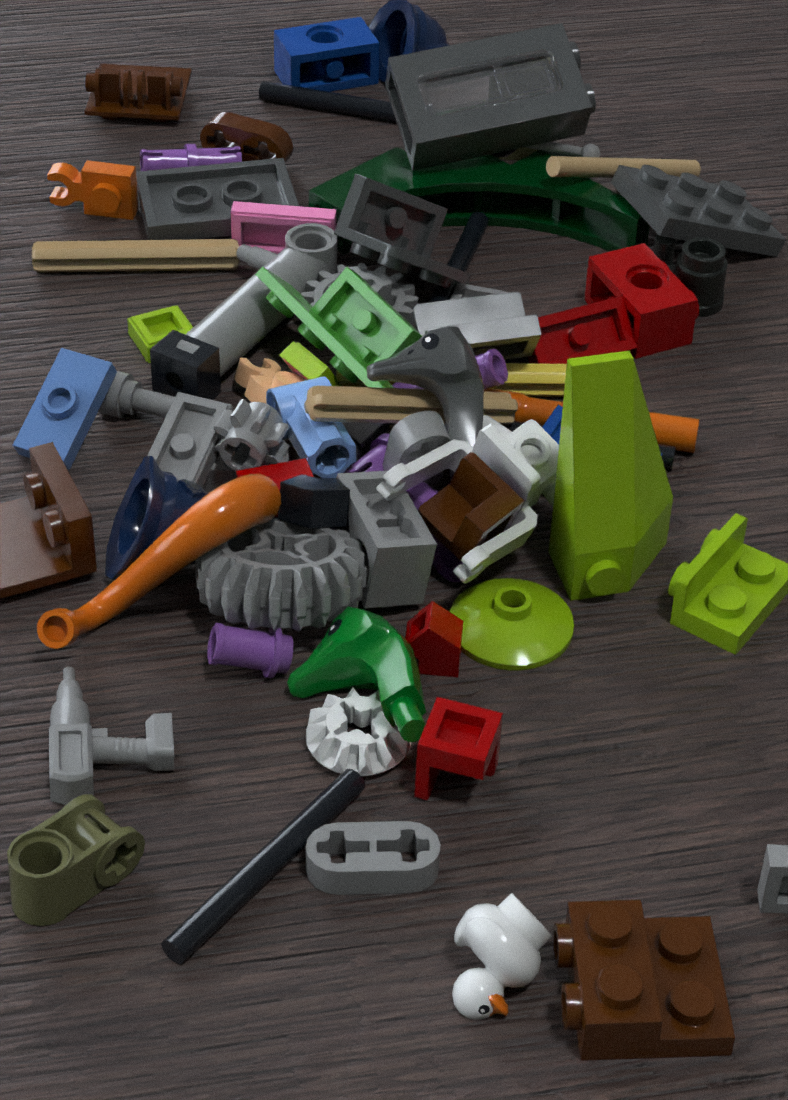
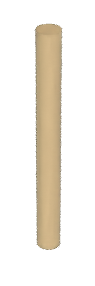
(606, 167)

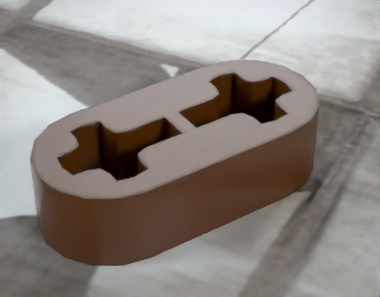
(247, 134)

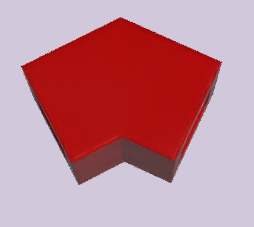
(436, 640)

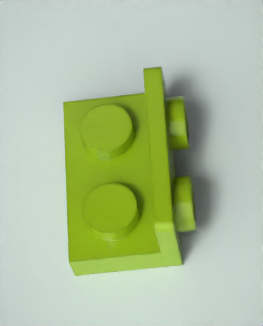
(727, 588)

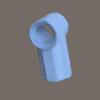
(323, 444)

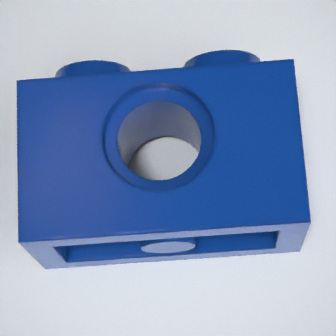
(327, 55)

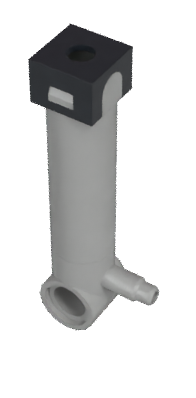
(199, 358)

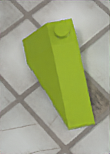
(609, 480)

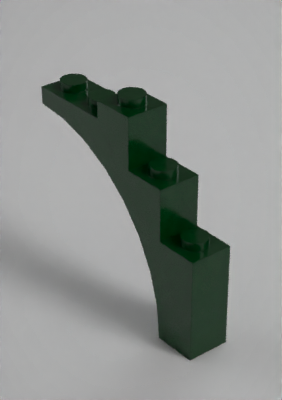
(506, 193)

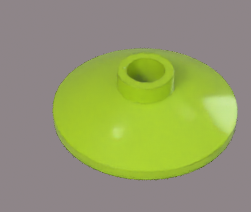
(513, 624)

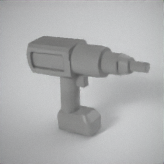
(77, 746)

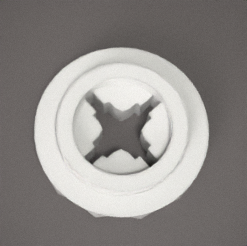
(354, 750)

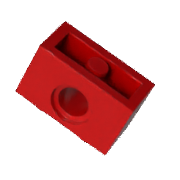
(656, 300)

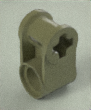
(68, 859)

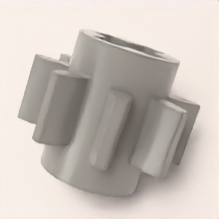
(251, 436)

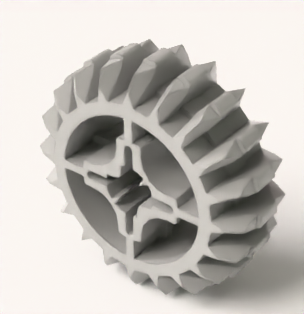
(282, 576)

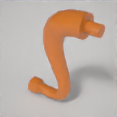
(204, 526)

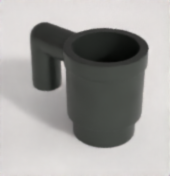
(699, 268)

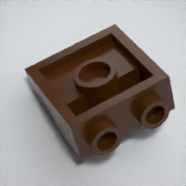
(641, 983)

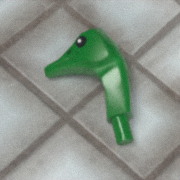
(366, 654)

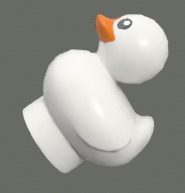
(508, 946)

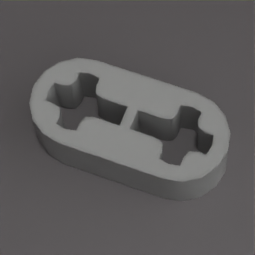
(414, 438)
(372, 857)

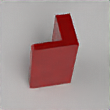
(584, 332)

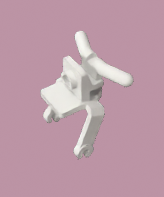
(520, 458)

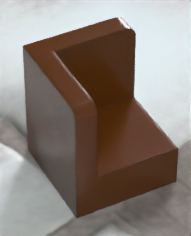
(471, 507)

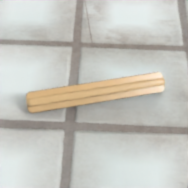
(135, 255)
(391, 404)

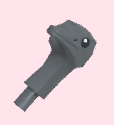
(446, 367)

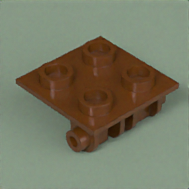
(137, 92)

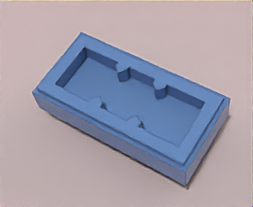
(66, 404)

